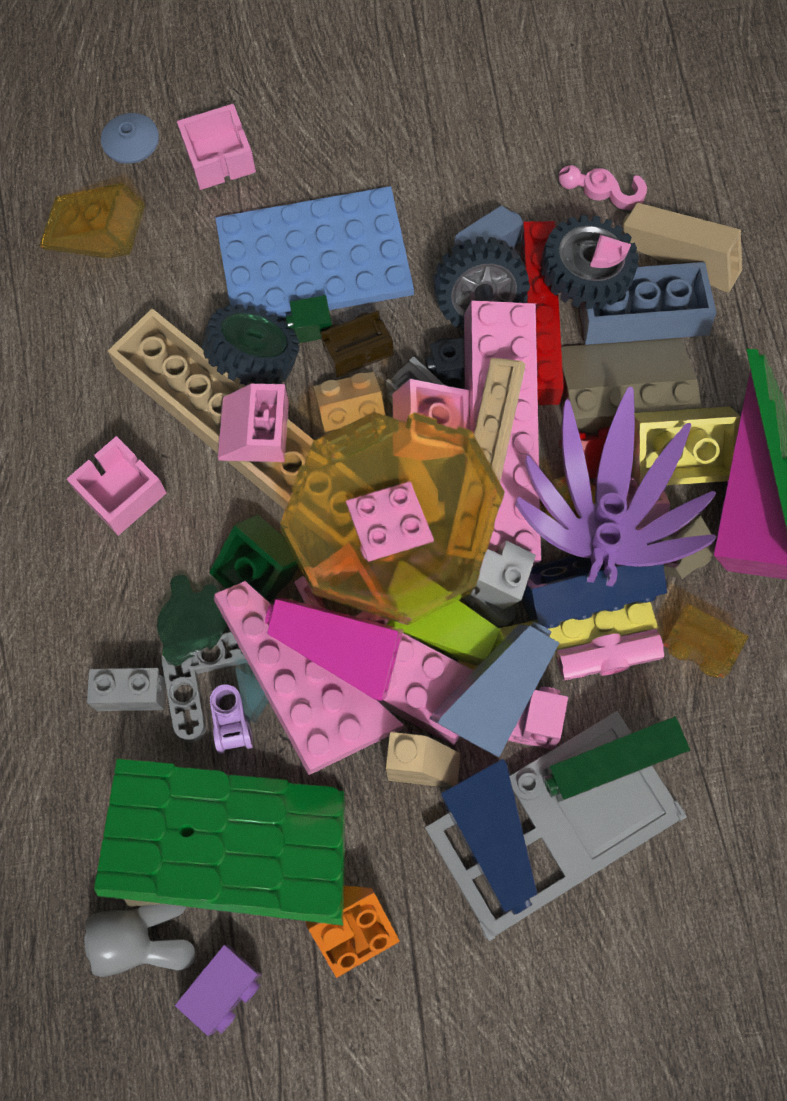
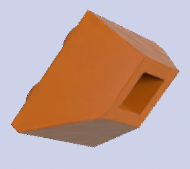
(361, 936)

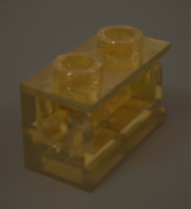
(705, 641)

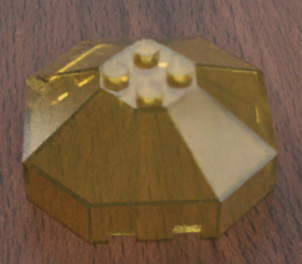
(373, 454)

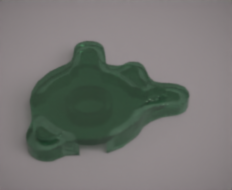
(189, 621)

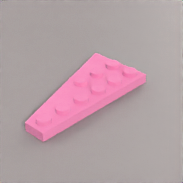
(316, 708)

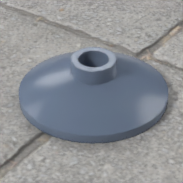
(130, 146)

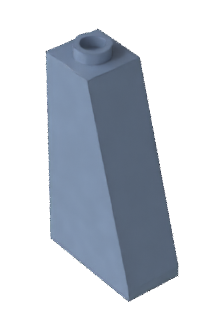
(497, 691)

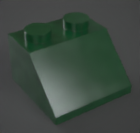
(255, 555)

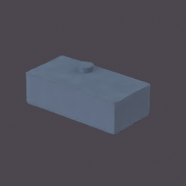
(658, 305)

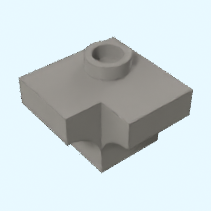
(504, 575)

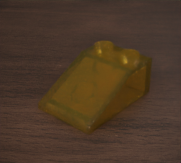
(94, 222)

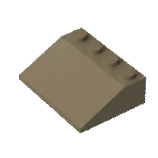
(601, 373)

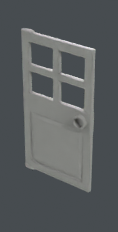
(579, 831)

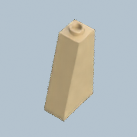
(686, 239)

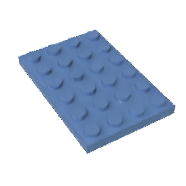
(316, 248)

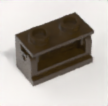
(357, 343)

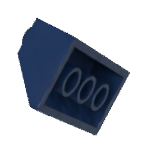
(561, 590)

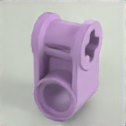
(230, 726)

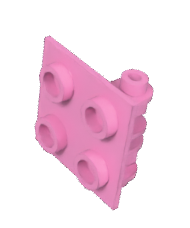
(389, 521)

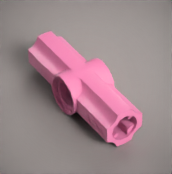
(610, 654)

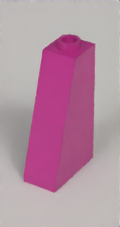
(343, 644)

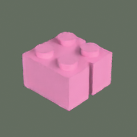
(216, 146)
(121, 491)

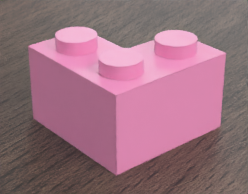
(541, 719)

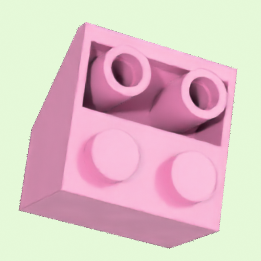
(254, 424)

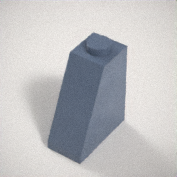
(497, 224)

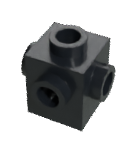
(447, 360)

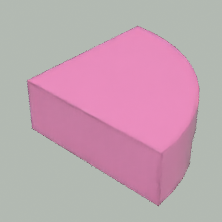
(609, 252)

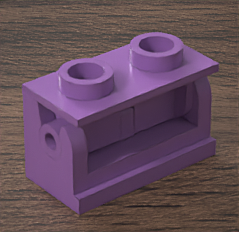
(219, 991)

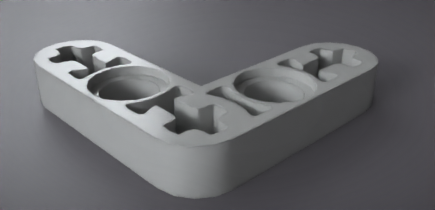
(194, 666)

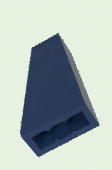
(492, 831)

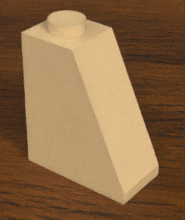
(421, 761)

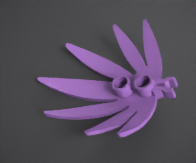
(607, 527)

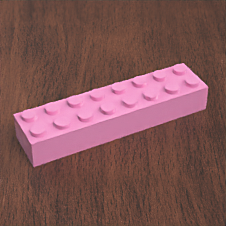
(507, 332)

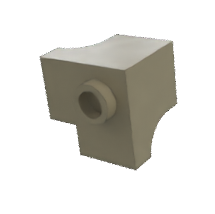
(684, 566)

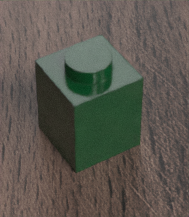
(309, 318)

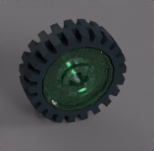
(250, 345)

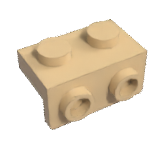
(348, 400)

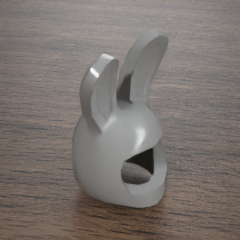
(121, 940)

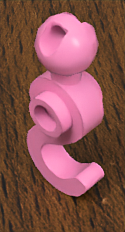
(601, 184)

